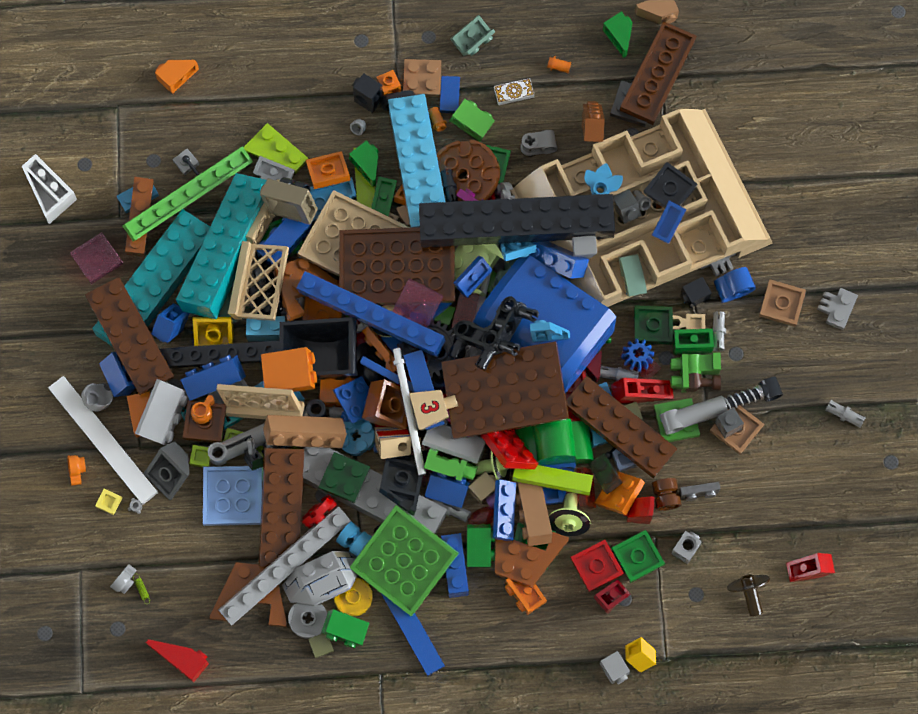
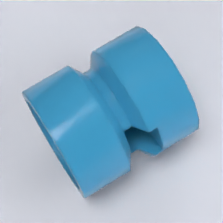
(353, 538)

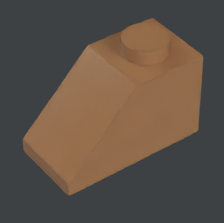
(658, 11)

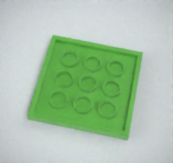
(404, 560)

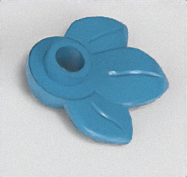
(603, 179)

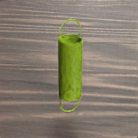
(141, 588)

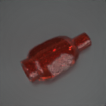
(482, 516)

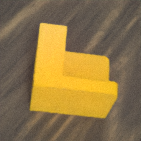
(640, 654)

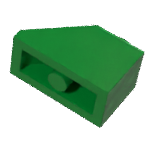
(618, 31)
(366, 161)

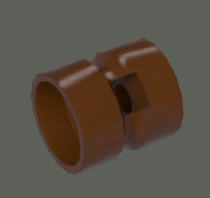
(666, 494)

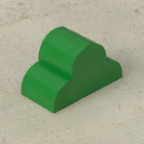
(558, 442)

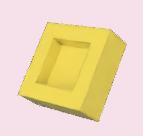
(108, 502)

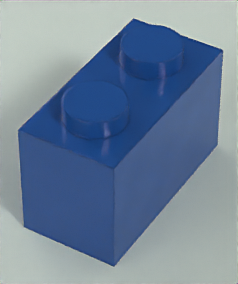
(170, 323)
(116, 376)
(447, 489)

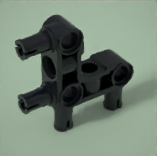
(495, 337)

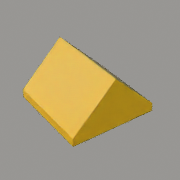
(213, 331)

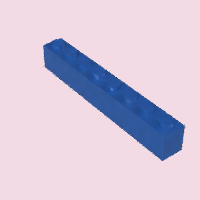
(371, 314)

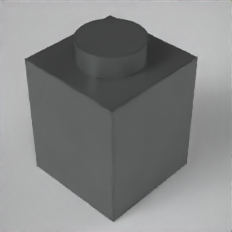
(626, 206)
(729, 422)

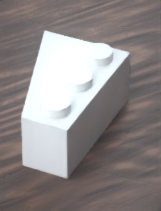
(48, 188)

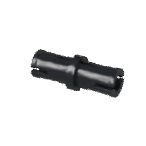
(449, 186)

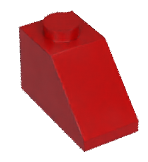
(641, 510)
(810, 567)

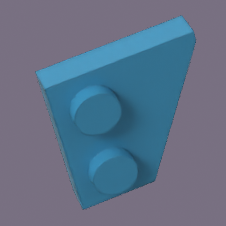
(547, 331)

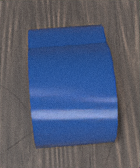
(734, 284)

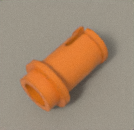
(558, 64)
(437, 119)

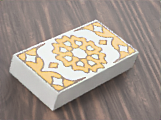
(514, 91)

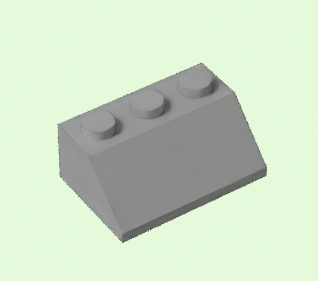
(162, 412)
(466, 448)

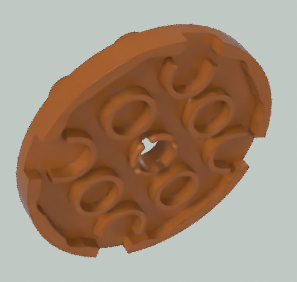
(477, 161)

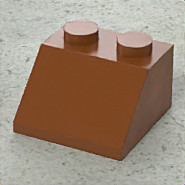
(385, 405)

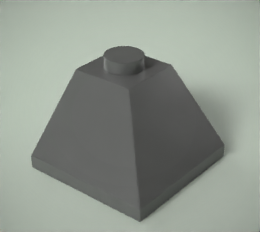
(168, 469)

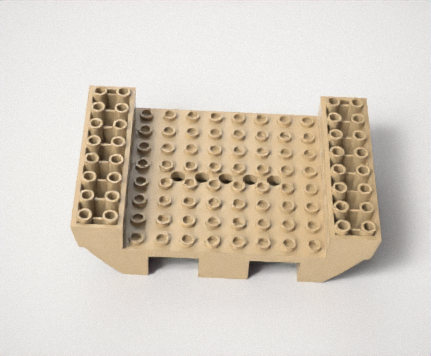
(717, 216)

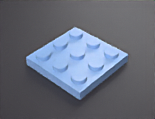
(232, 495)

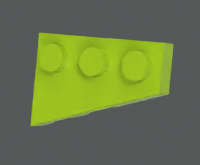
(275, 147)

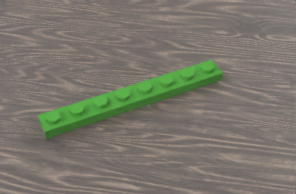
(187, 193)

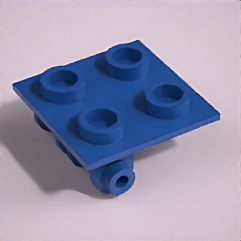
(352, 399)

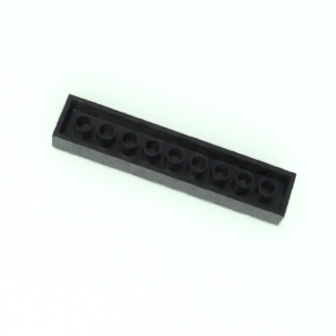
(516, 220)

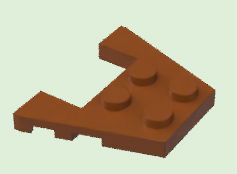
(293, 273)
(524, 562)
(239, 577)

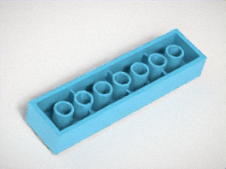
(415, 153)

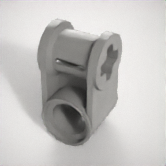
(540, 143)

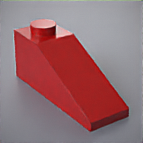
(641, 390)
(182, 658)

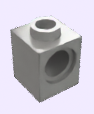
(683, 554)
(615, 668)

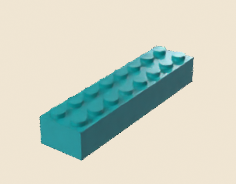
(218, 256)
(164, 268)

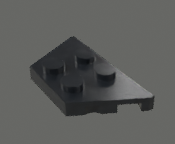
(401, 481)

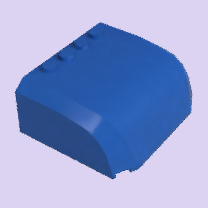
(557, 303)

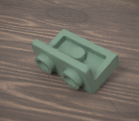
(472, 36)

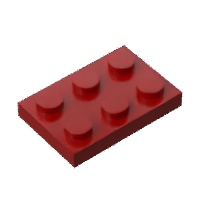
(510, 450)

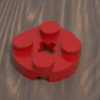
(315, 513)

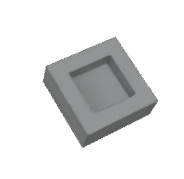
(184, 167)

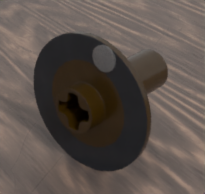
(749, 585)

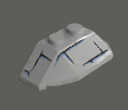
(321, 579)

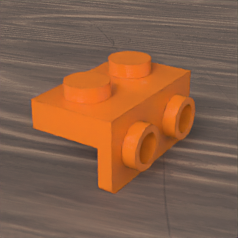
(527, 598)

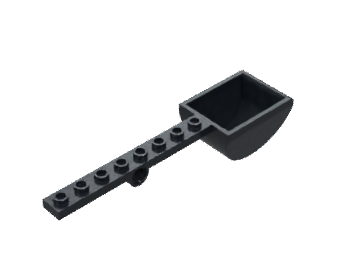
(329, 339)

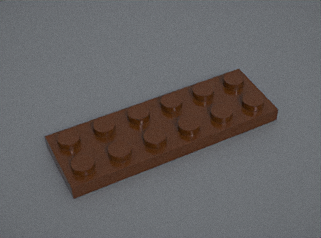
(658, 73)
(129, 335)
(620, 427)
(280, 502)

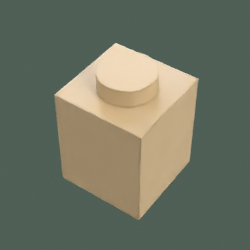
(483, 487)

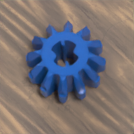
(632, 350)

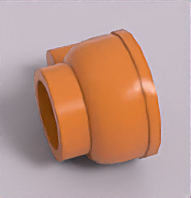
(201, 411)
(76, 466)

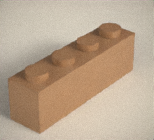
(304, 431)
(533, 514)

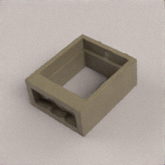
(288, 201)

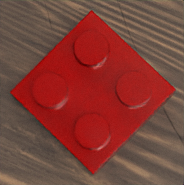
(596, 565)

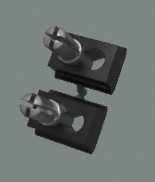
(253, 457)

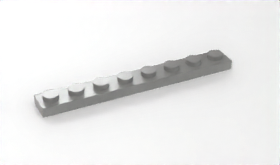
(284, 565)

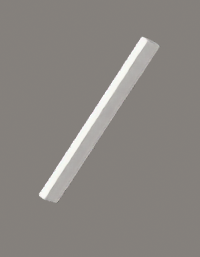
(103, 440)

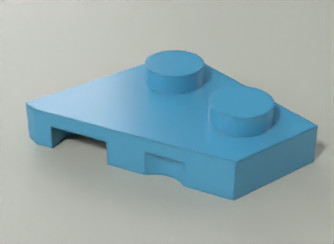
(516, 250)

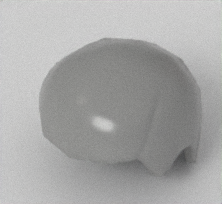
(96, 397)

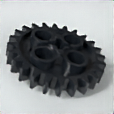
(434, 363)

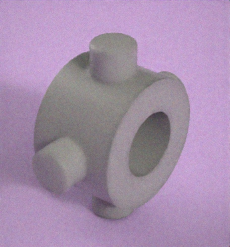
(135, 506)

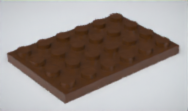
(382, 260)
(507, 395)

